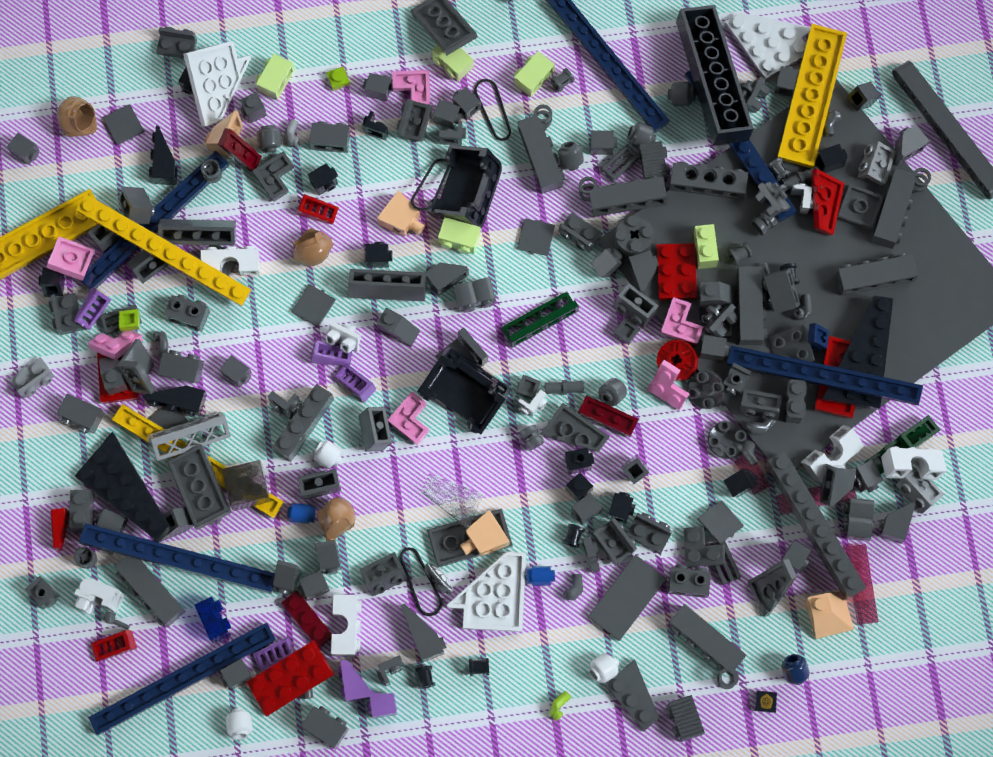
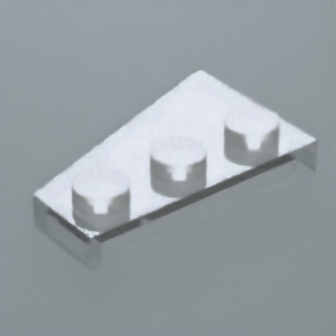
(453, 498)

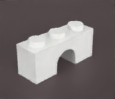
(246, 258)
(846, 445)
(899, 462)
(346, 643)

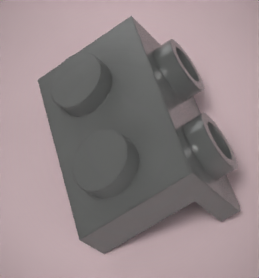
(414, 120)
(761, 404)
(283, 407)
(615, 541)

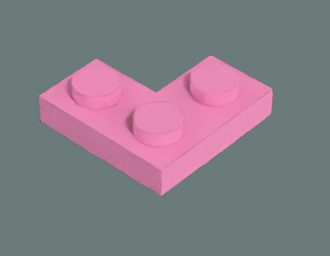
(415, 81)
(677, 326)
(113, 347)
(664, 386)
(405, 418)

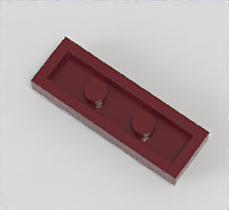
(239, 150)
(608, 416)
(307, 619)

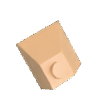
(232, 122)
(828, 614)

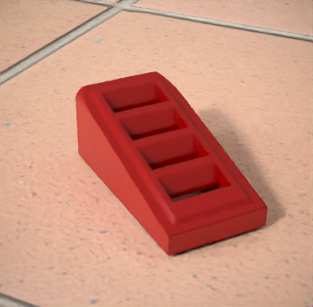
(316, 216)
(59, 523)
(126, 635)

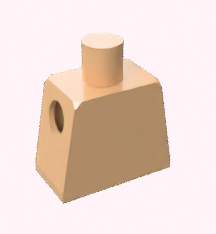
(400, 216)
(485, 536)

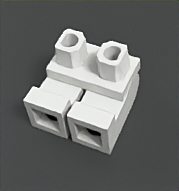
(95, 593)

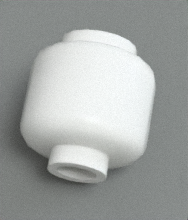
(327, 454)
(603, 668)
(239, 724)

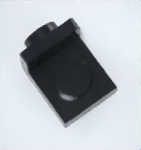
(373, 128)

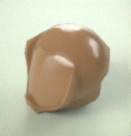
(76, 117)
(312, 248)
(336, 518)

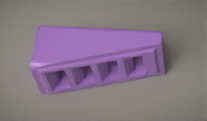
(97, 311)
(323, 347)
(363, 391)
(278, 645)

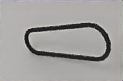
(502, 107)
(439, 188)
(411, 586)

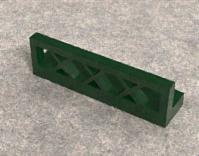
(542, 323)

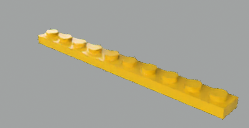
(163, 250)
(142, 427)

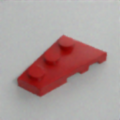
(826, 201)

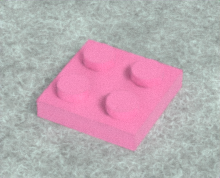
(70, 258)

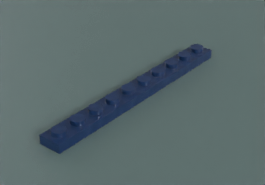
(610, 63)
(753, 164)
(166, 209)
(826, 375)
(177, 558)
(181, 679)

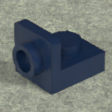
(817, 337)

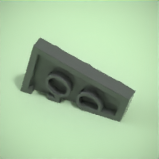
(574, 429)
(772, 585)
(633, 695)

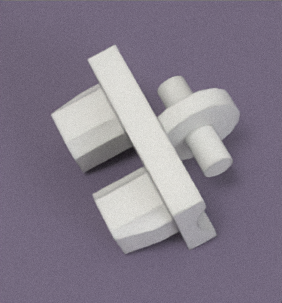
(344, 336)

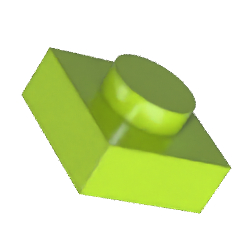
(338, 78)
(129, 320)

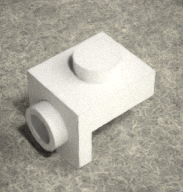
(806, 199)
(537, 403)

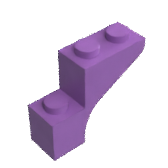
(356, 689)

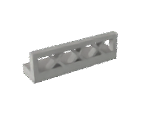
(188, 428)

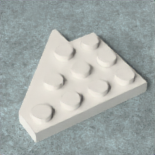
(768, 42)
(214, 79)
(496, 596)

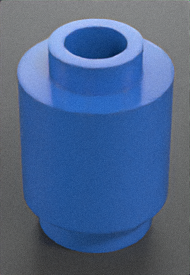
(301, 513)
(540, 576)

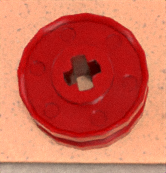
(687, 354)

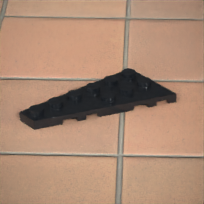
(866, 353)
(119, 484)

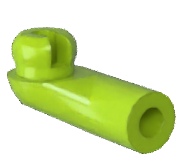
(557, 704)

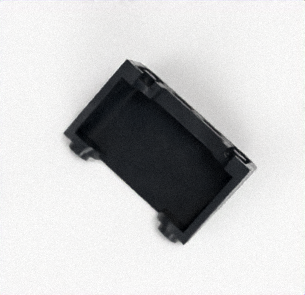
(469, 185)
(465, 389)

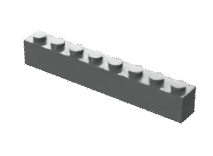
(815, 526)

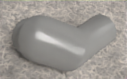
(290, 133)

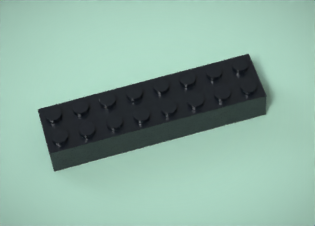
(714, 75)

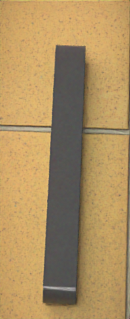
(946, 126)

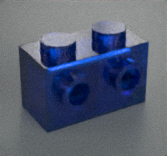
(212, 619)

